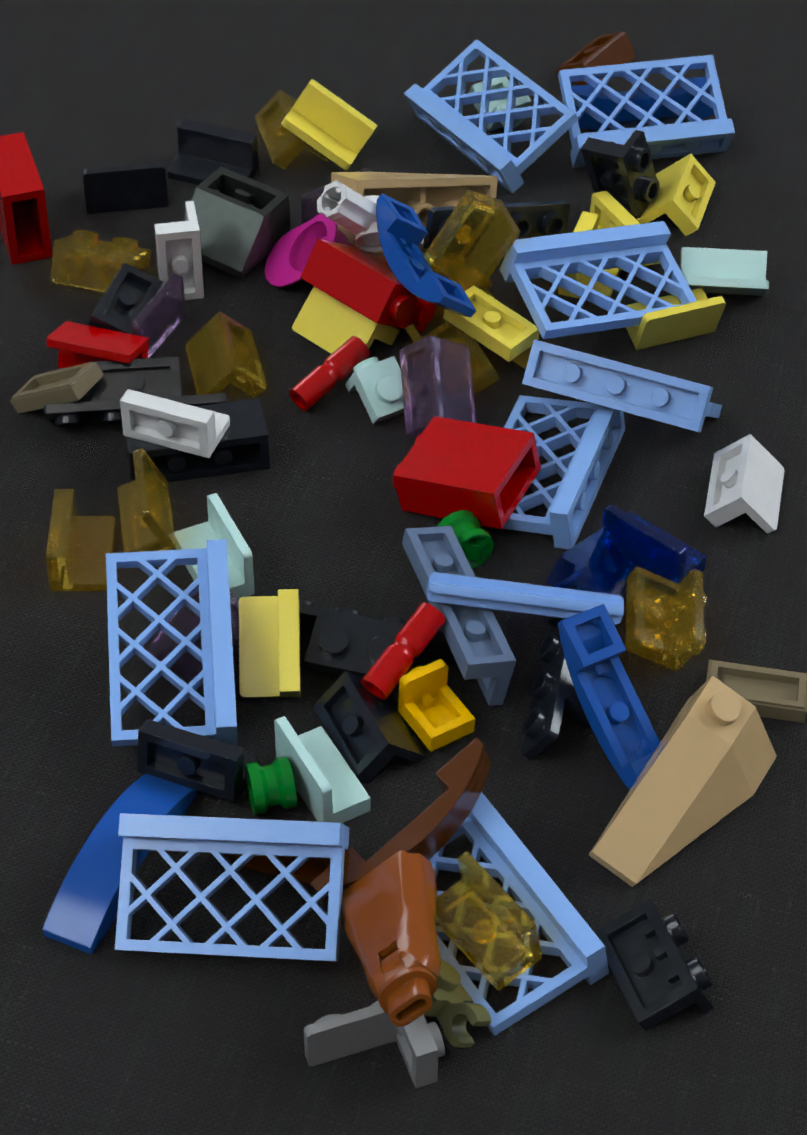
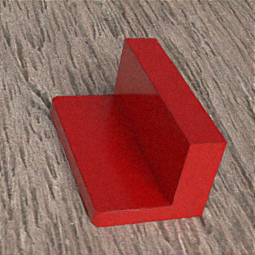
(87, 343)

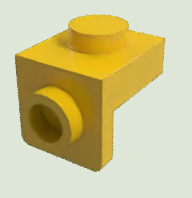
(432, 706)

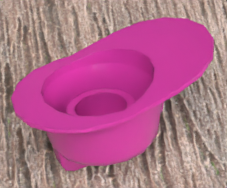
(293, 249)

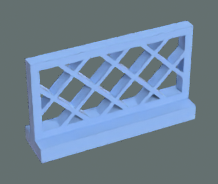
(463, 130)
(663, 140)
(590, 254)
(619, 386)
(580, 470)
(213, 629)
(234, 837)
(541, 900)

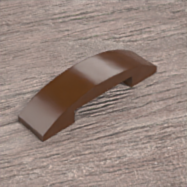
(462, 785)

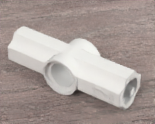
(352, 213)

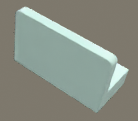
(725, 270)
(221, 527)
(321, 774)

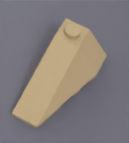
(415, 190)
(692, 781)

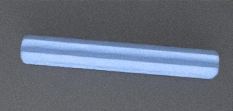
(518, 596)

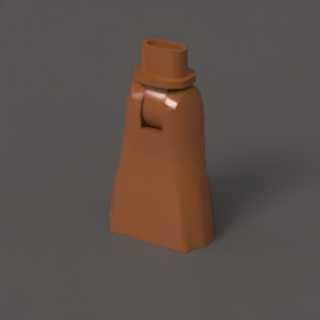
(394, 933)

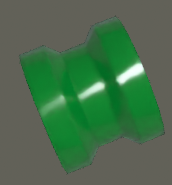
(474, 541)
(270, 785)

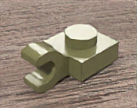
(454, 1006)

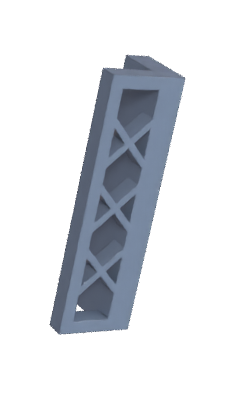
(469, 631)

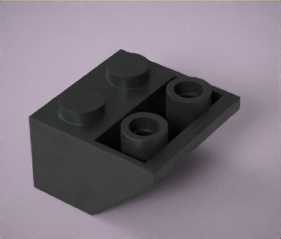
(238, 220)

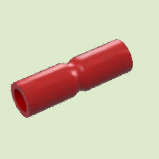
(325, 376)
(407, 645)

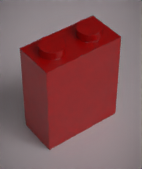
(22, 203)
(365, 285)
(467, 468)

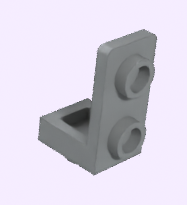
(371, 1027)

